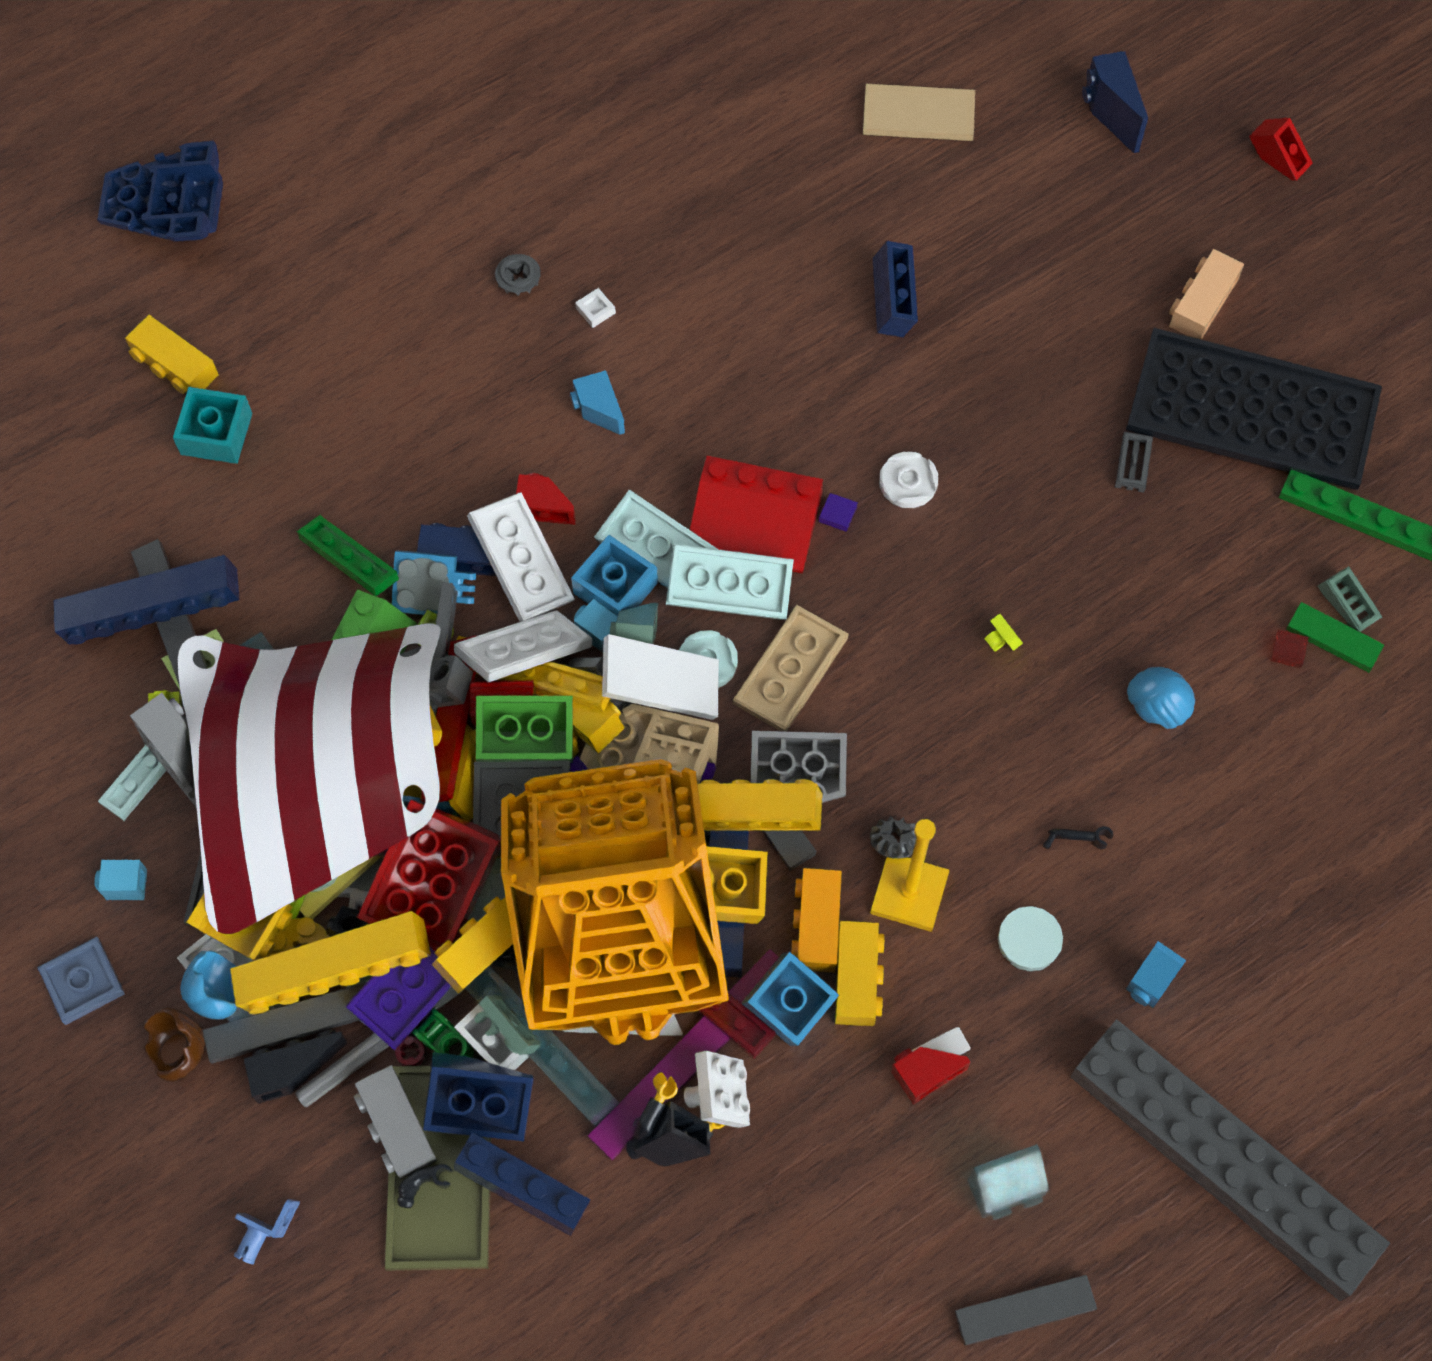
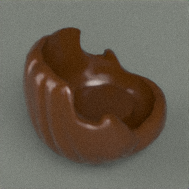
(173, 1043)

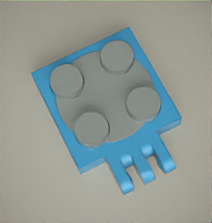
(422, 580)

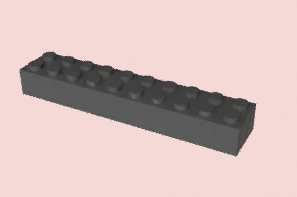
(1230, 1161)

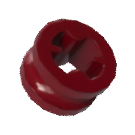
(410, 1042)

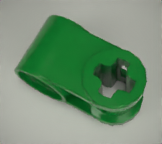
(440, 1035)

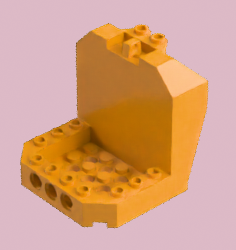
(611, 899)

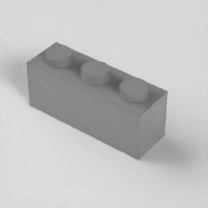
(394, 1123)

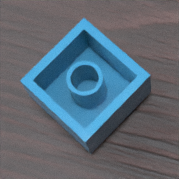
(615, 577)
(790, 999)

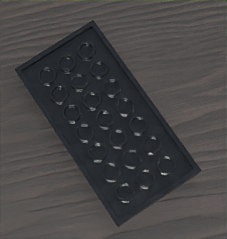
(1255, 408)

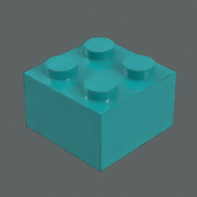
(212, 425)

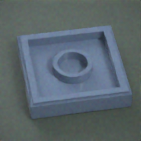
(81, 980)

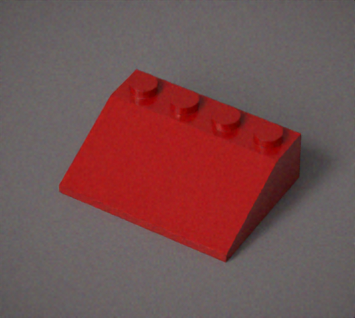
(756, 510)
(434, 875)

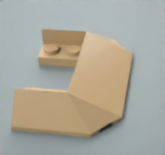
(658, 735)

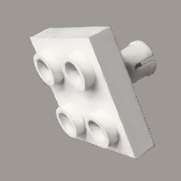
(720, 1090)

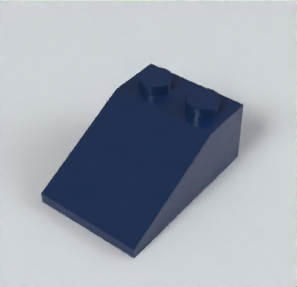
(1116, 98)
(476, 1098)

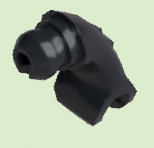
(410, 1185)

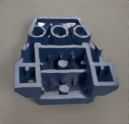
(168, 197)

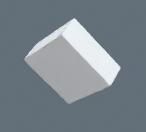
(595, 307)

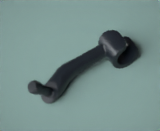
(1079, 835)

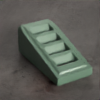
(1353, 586)

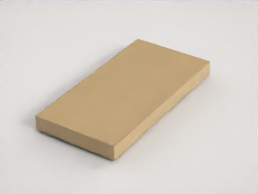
(919, 112)
(790, 669)

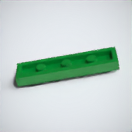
(348, 555)

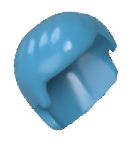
(1161, 697)
(209, 986)

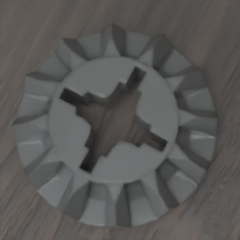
(515, 264)
(886, 843)

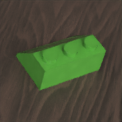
(371, 615)
(524, 728)

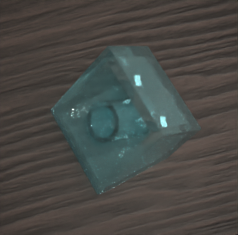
(1009, 1182)

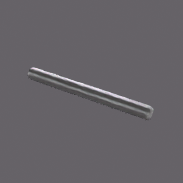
(351, 1062)

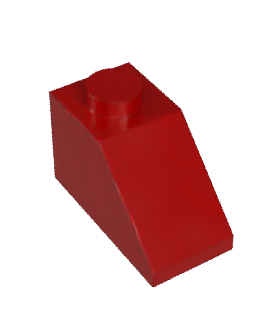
(1281, 147)
(545, 499)
(926, 1070)

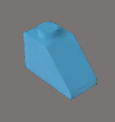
(598, 401)
(1155, 975)

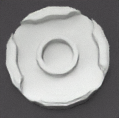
(908, 480)

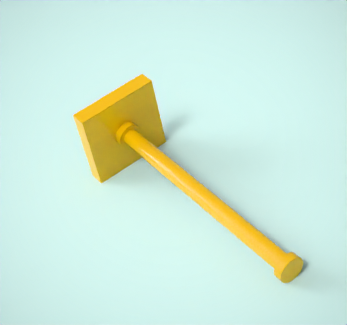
(910, 887)

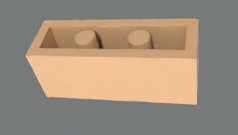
(1205, 294)

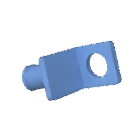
(259, 1230)

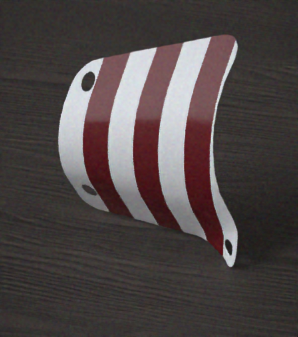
(304, 762)

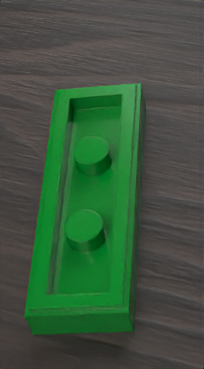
(1335, 637)

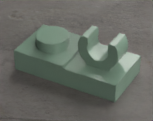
(505, 1020)

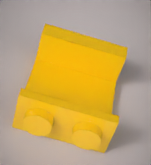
(254, 941)

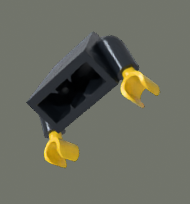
(667, 1131)

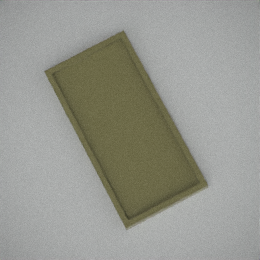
(443, 1225)

